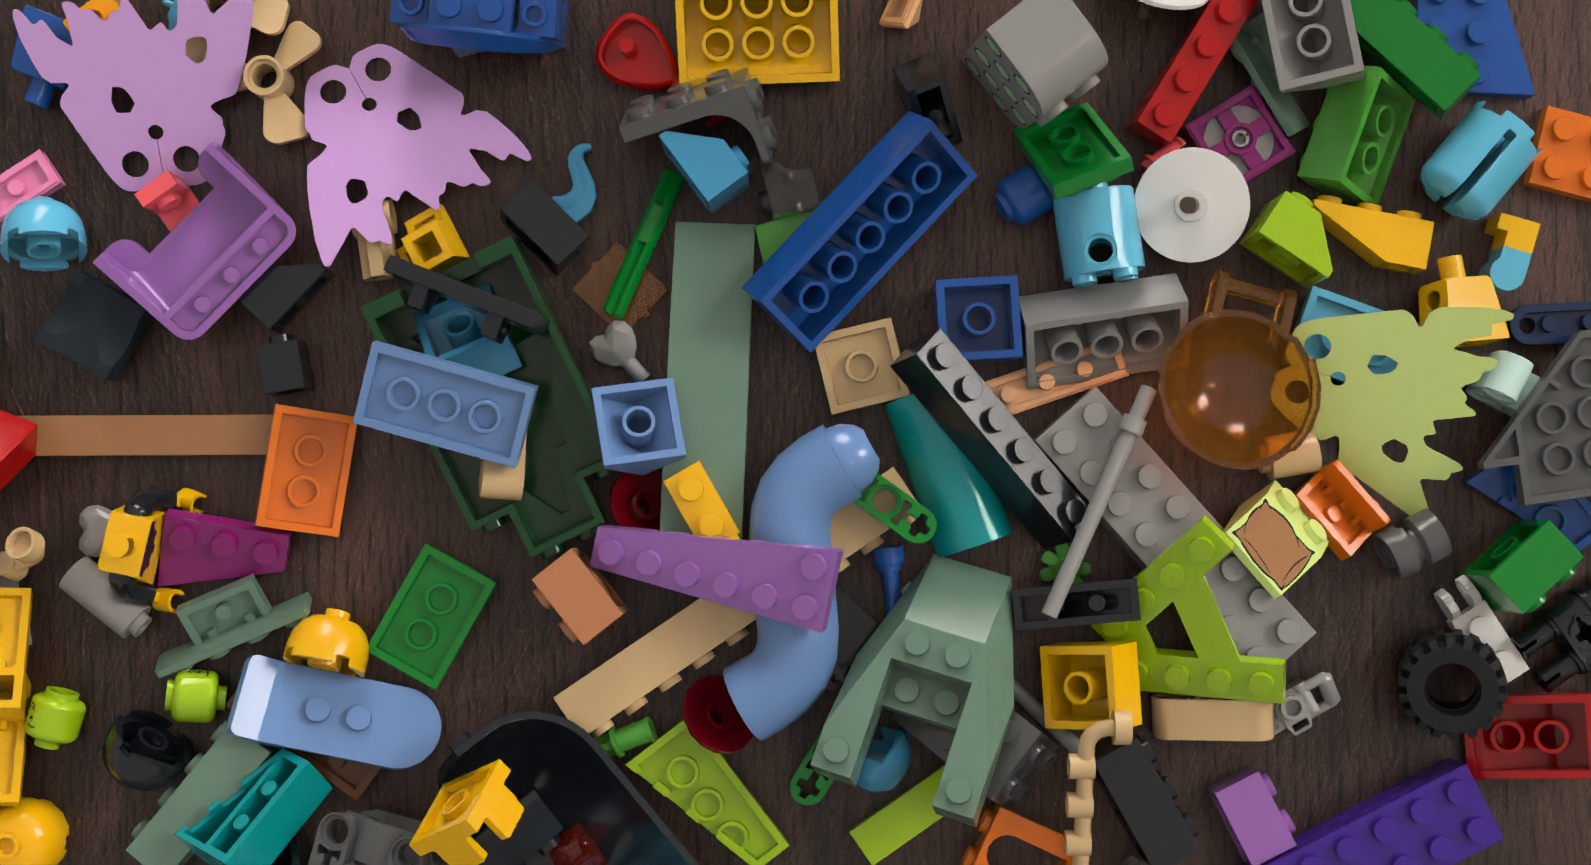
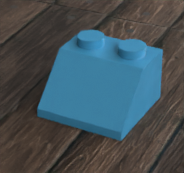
(708, 166)
(456, 336)

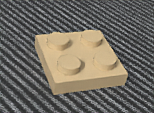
(858, 367)

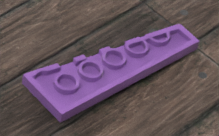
(752, 575)

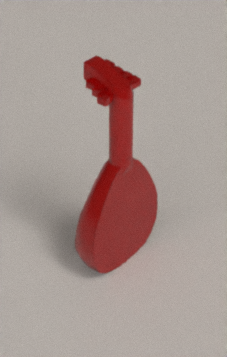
(639, 57)

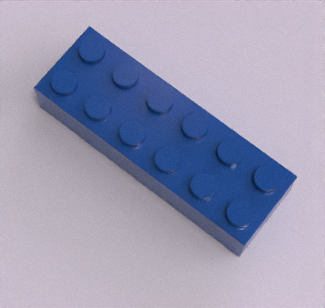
(860, 230)

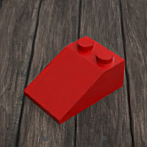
(1535, 739)

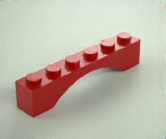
(1188, 71)

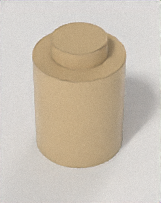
(1302, 461)

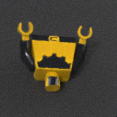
(134, 545)

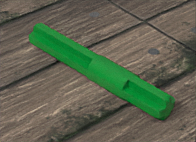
(643, 244)

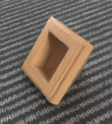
(901, 13)

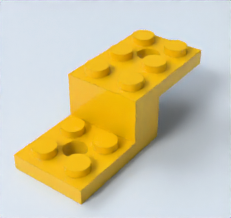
(14, 690)

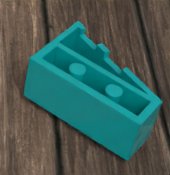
(261, 816)

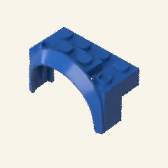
(484, 24)

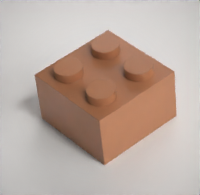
(579, 596)

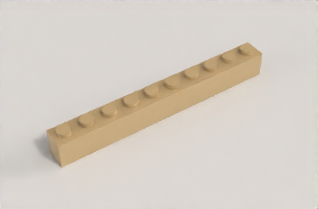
(700, 628)

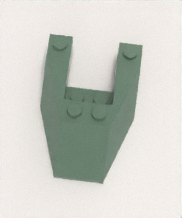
(940, 661)

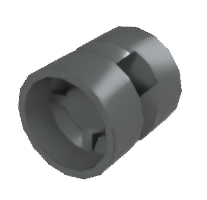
(1417, 541)

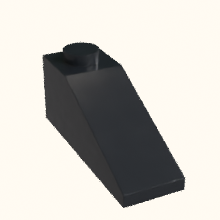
(1083, 605)

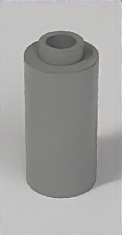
(93, 592)

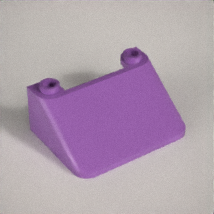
(208, 255)

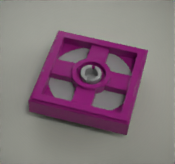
(1242, 133)

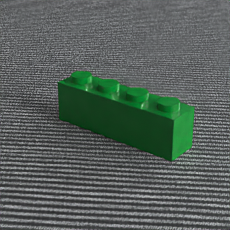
(1414, 53)

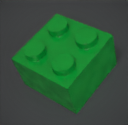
(1523, 566)

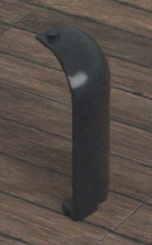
(573, 781)

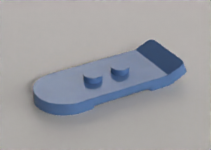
(333, 715)

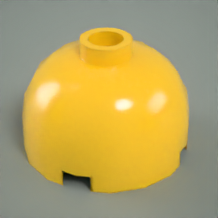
(329, 643)
(32, 833)

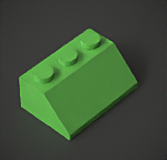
(1357, 137)

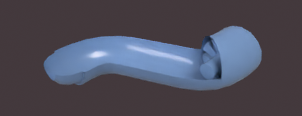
(797, 506)

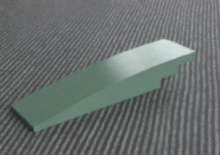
(711, 358)

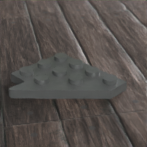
(1551, 431)

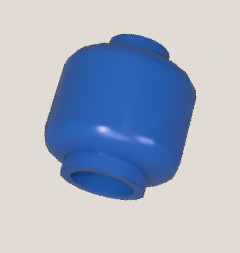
(1022, 196)

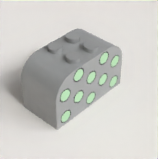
(1037, 60)

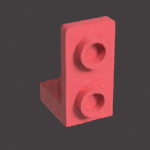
(169, 198)

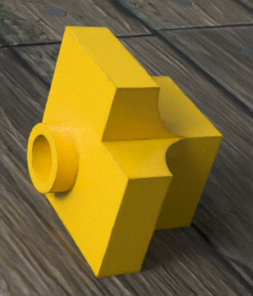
(432, 241)

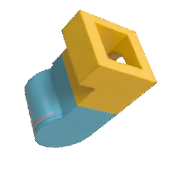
(1509, 251)

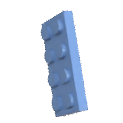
(445, 404)

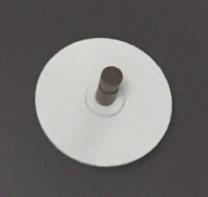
(1192, 204)

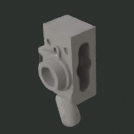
(1301, 705)

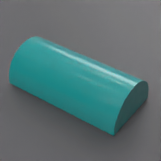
(945, 481)

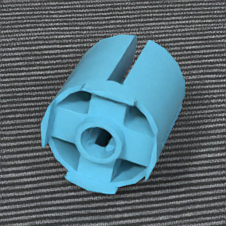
(1478, 162)

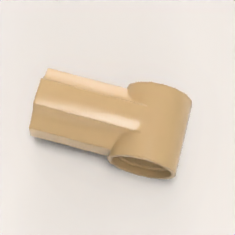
(375, 255)

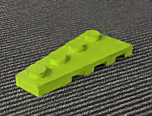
(710, 794)

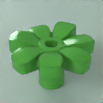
(1055, 561)

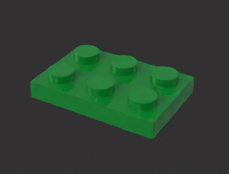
(1073, 151)
(431, 616)

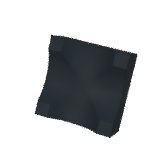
(95, 326)

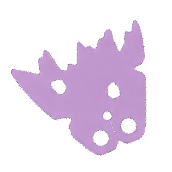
(154, 72)
(386, 154)

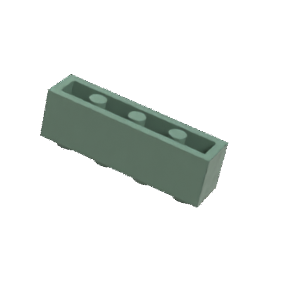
(207, 780)

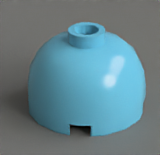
(43, 235)

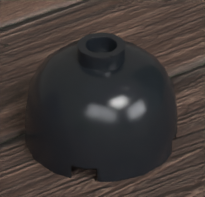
(143, 752)

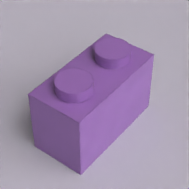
(1252, 815)

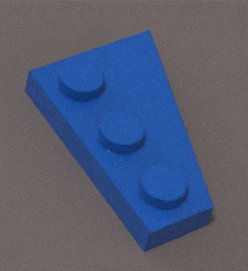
(1568, 515)

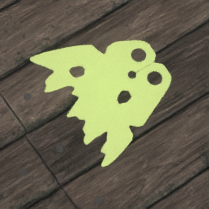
(1399, 403)

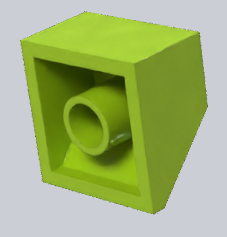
(1291, 239)

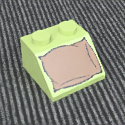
(1275, 538)

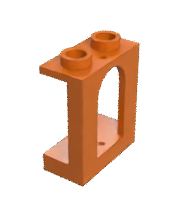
(1004, 822)

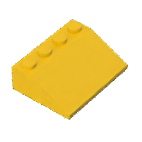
(769, 37)

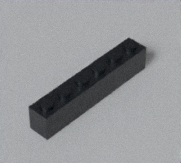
(991, 438)

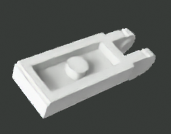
(1483, 623)

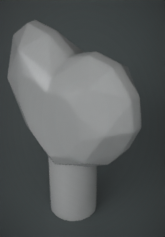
(618, 350)
(94, 523)

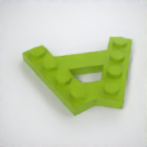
(1215, 665)

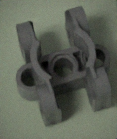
(369, 840)

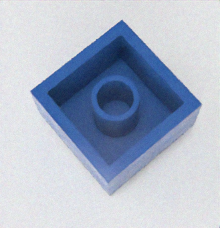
(980, 317)

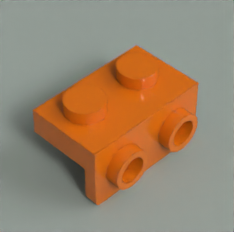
(1341, 508)

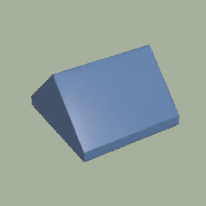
(638, 425)

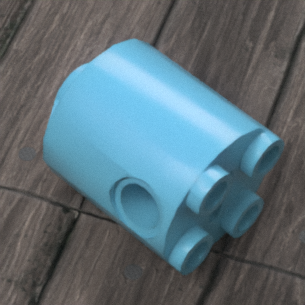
(1099, 219)

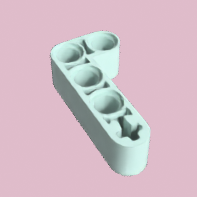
(1506, 384)

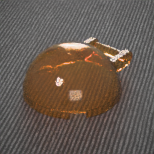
(1239, 382)

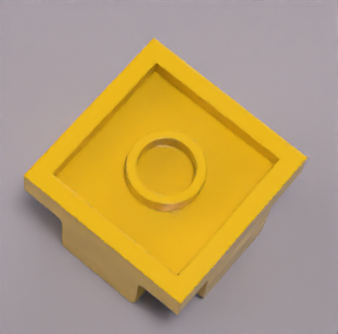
(460, 812)

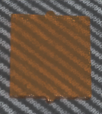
(598, 281)

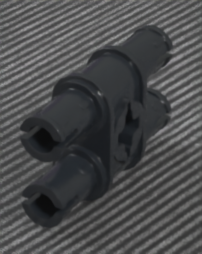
(1560, 624)

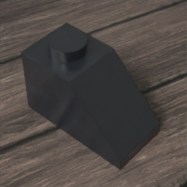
(926, 93)
(284, 293)

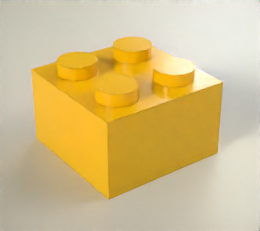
(1088, 682)

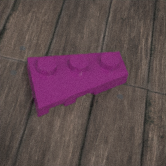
(216, 548)

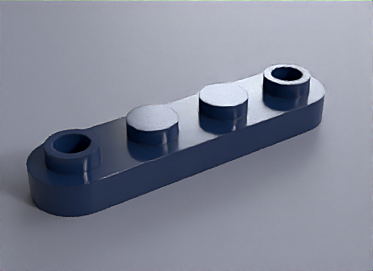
(1549, 323)

